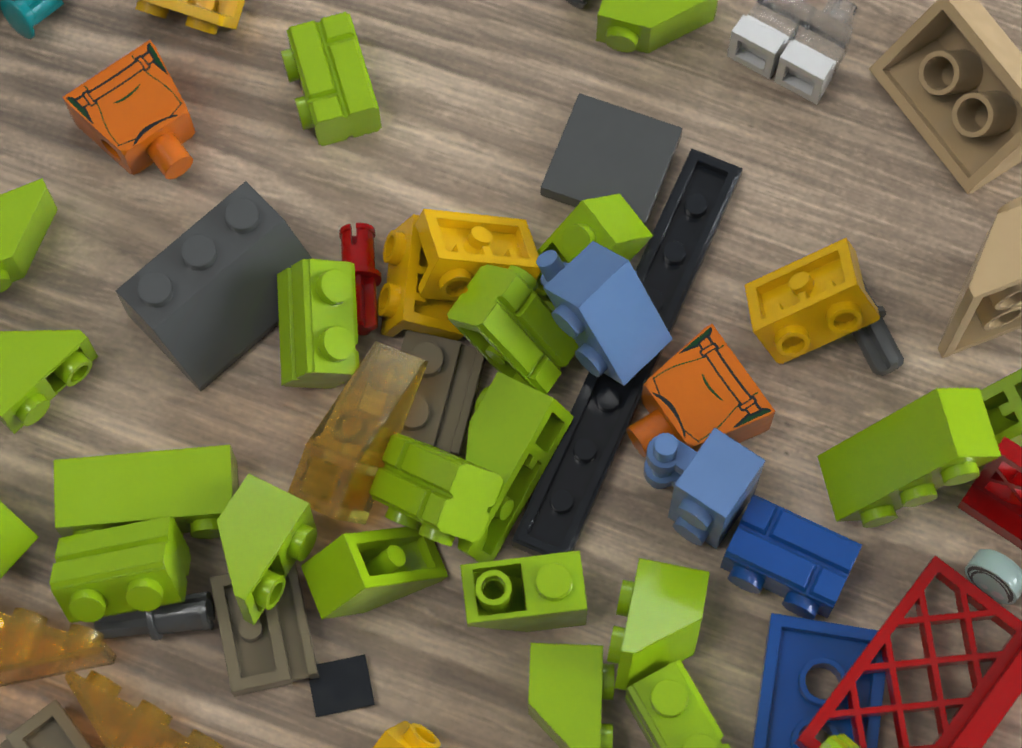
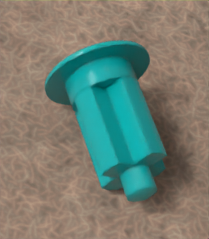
(27, 13)

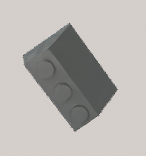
(215, 286)

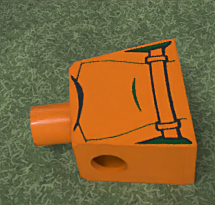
(135, 114)
(699, 392)

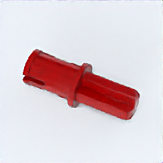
(361, 252)

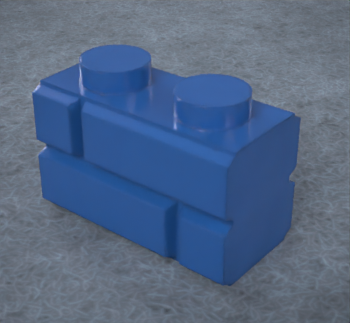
(789, 558)

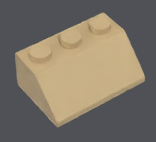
(959, 89)
(992, 289)

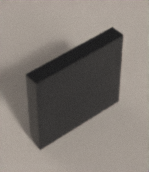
(341, 686)

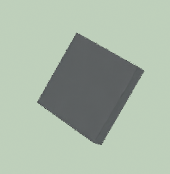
(611, 153)

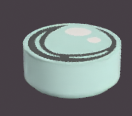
(995, 575)

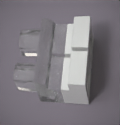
(796, 40)

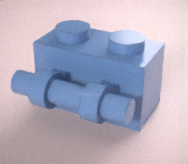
(604, 311)
(707, 484)

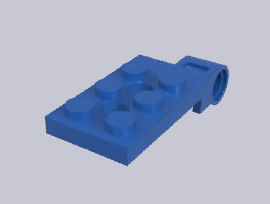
(792, 651)

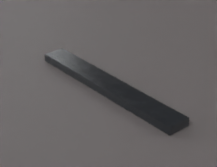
(604, 405)

